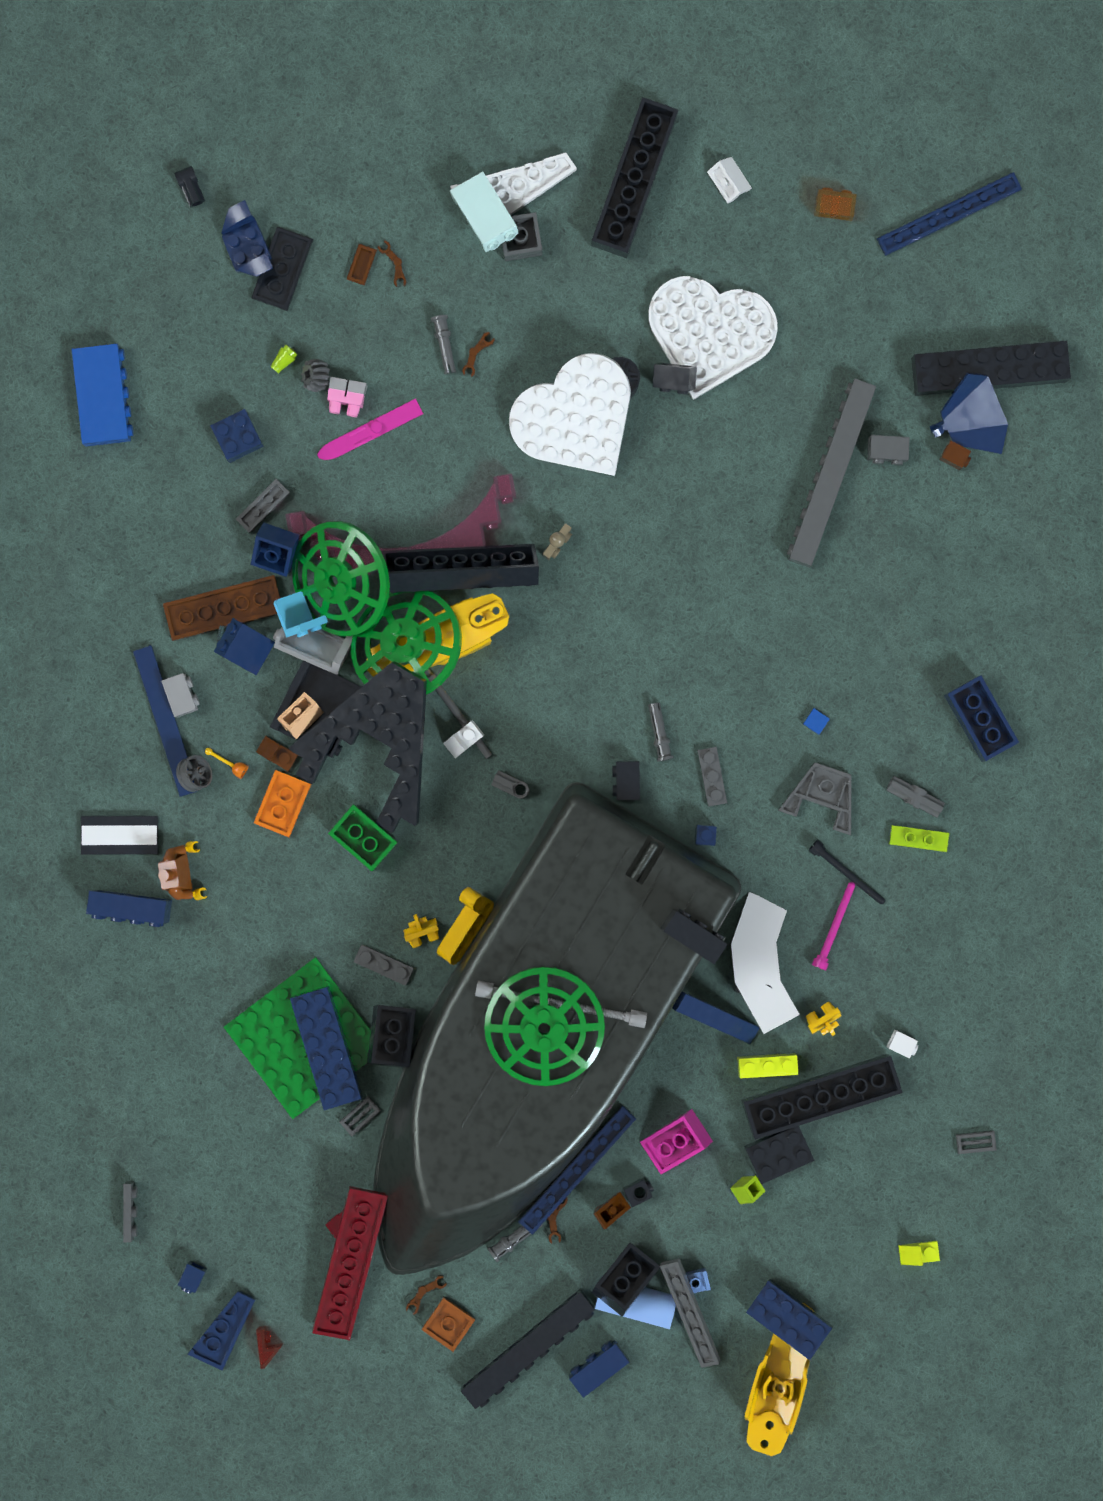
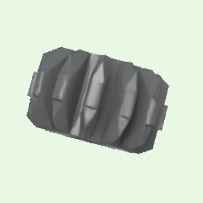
(315, 375)

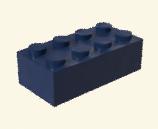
(981, 718)
(128, 906)
(789, 1319)

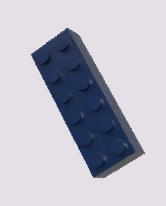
(326, 1048)

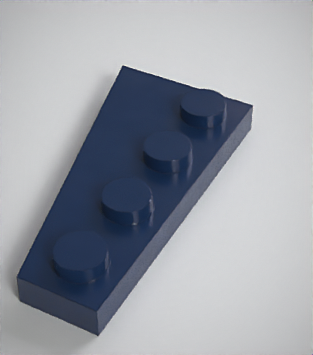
(220, 1337)

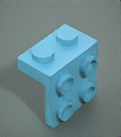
(296, 616)

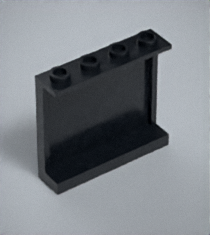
(324, 688)

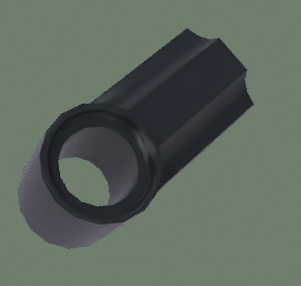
(188, 183)

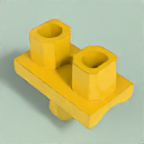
(420, 928)
(831, 1014)

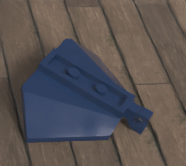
(974, 415)

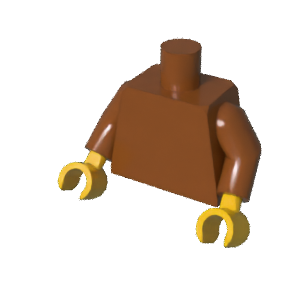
(175, 873)

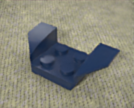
(245, 241)

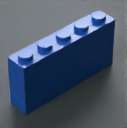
(102, 395)

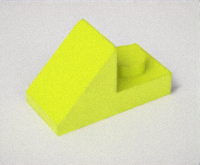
(919, 1253)

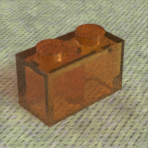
(835, 204)

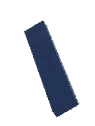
(715, 1017)

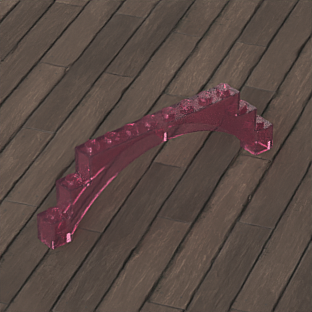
(466, 534)

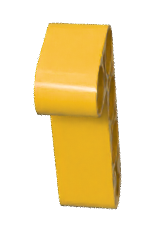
(466, 926)

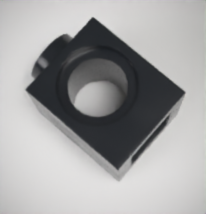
(634, 1199)

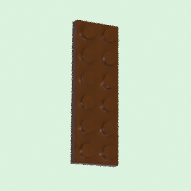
(215, 608)

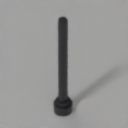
(819, 850)

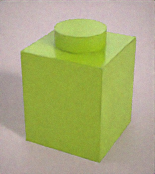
(747, 1189)

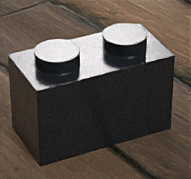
(674, 377)
(627, 780)

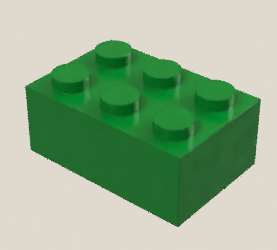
(363, 837)

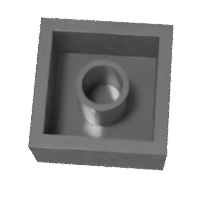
(526, 242)

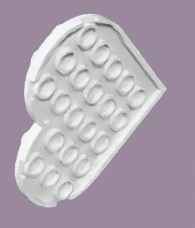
(711, 329)
(577, 417)

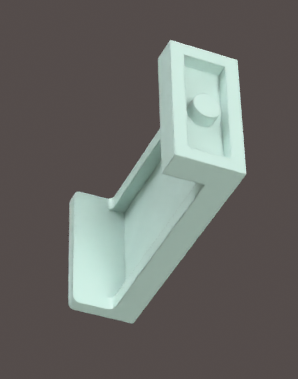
(484, 212)

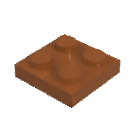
(448, 1324)

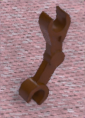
(397, 262)
(475, 350)
(552, 1221)
(422, 1291)

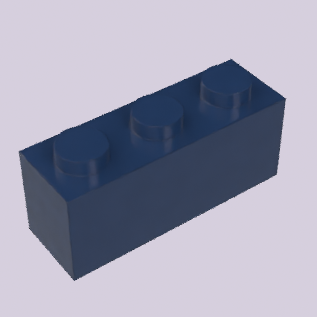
(598, 1368)

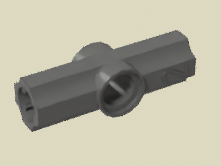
(915, 796)

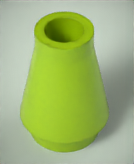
(284, 357)

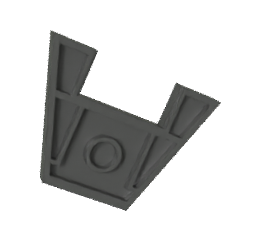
(826, 788)

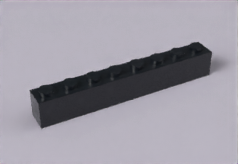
(527, 1349)

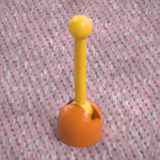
(237, 768)

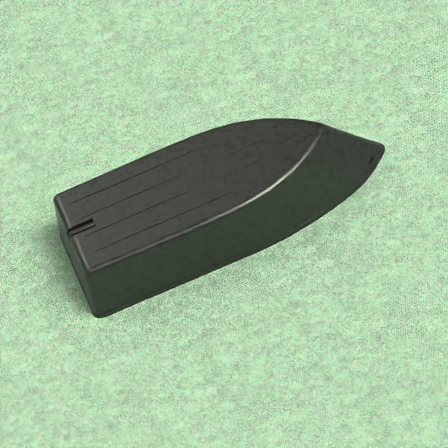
(464, 1136)

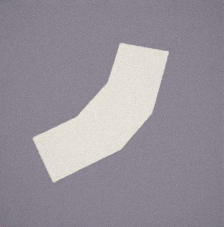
(757, 963)

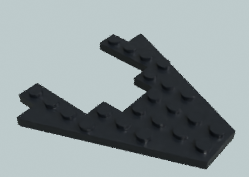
(390, 711)

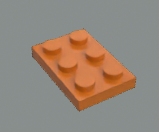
(282, 803)

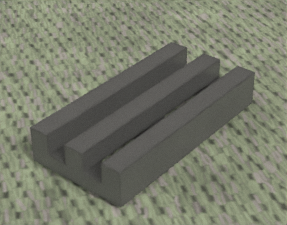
(372, 1105)
(976, 1134)

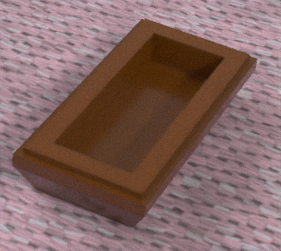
(361, 264)

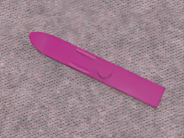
(370, 430)

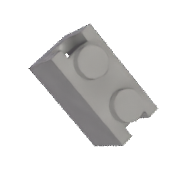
(180, 695)

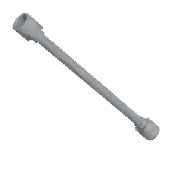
(635, 1018)

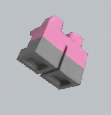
(354, 398)

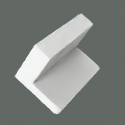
(729, 179)

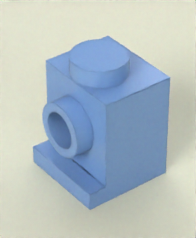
(701, 1276)

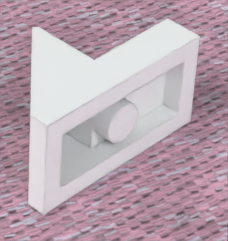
(463, 739)

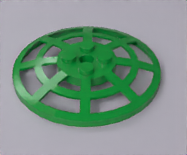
(345, 576)
(415, 636)
(548, 1014)

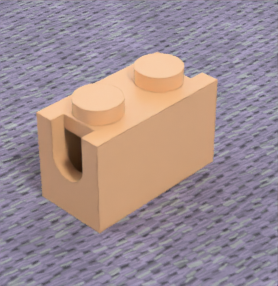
(300, 715)

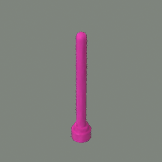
(821, 960)

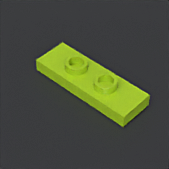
(919, 838)

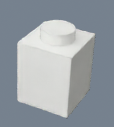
(902, 1044)

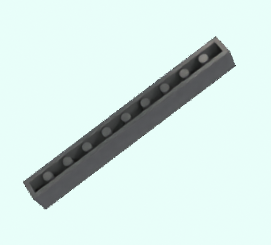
(832, 472)

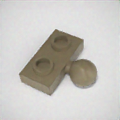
(557, 539)

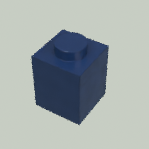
(705, 835)
(192, 1277)

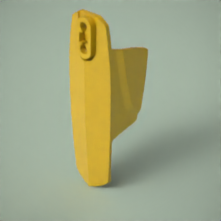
(474, 634)
(776, 1396)

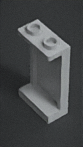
(317, 648)

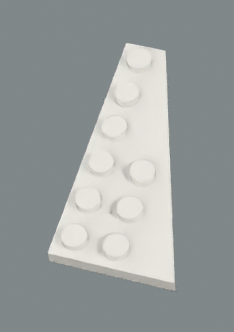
(524, 184)

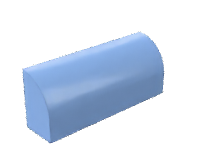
(650, 1307)

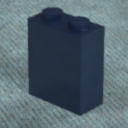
(244, 646)

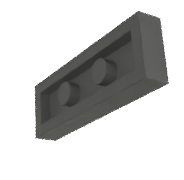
(262, 505)
(712, 776)
(383, 964)
(129, 1211)

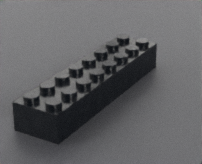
(634, 177)
(1004, 366)
(462, 568)
(821, 1096)

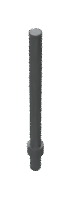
(456, 712)

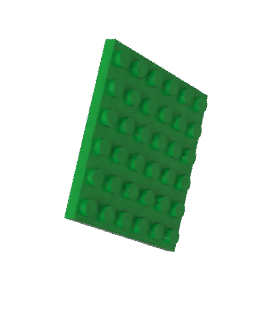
(273, 1043)

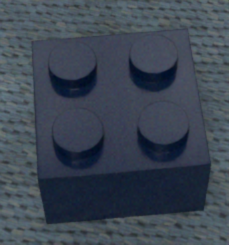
(237, 436)
(274, 549)

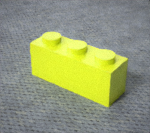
(767, 1065)

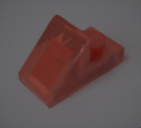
(266, 1351)

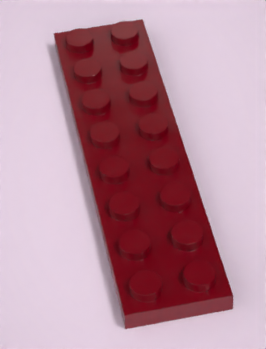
(349, 1263)

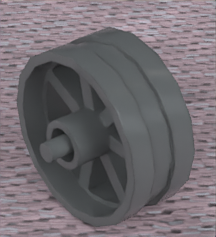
(197, 771)

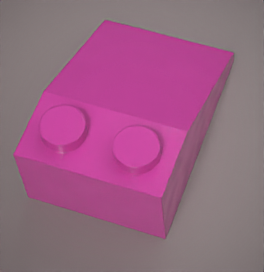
(676, 1141)

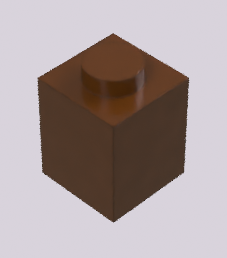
(955, 455)

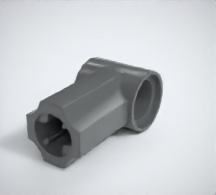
(508, 784)

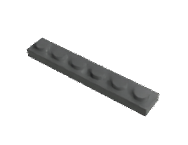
(690, 1312)

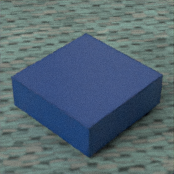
(816, 721)

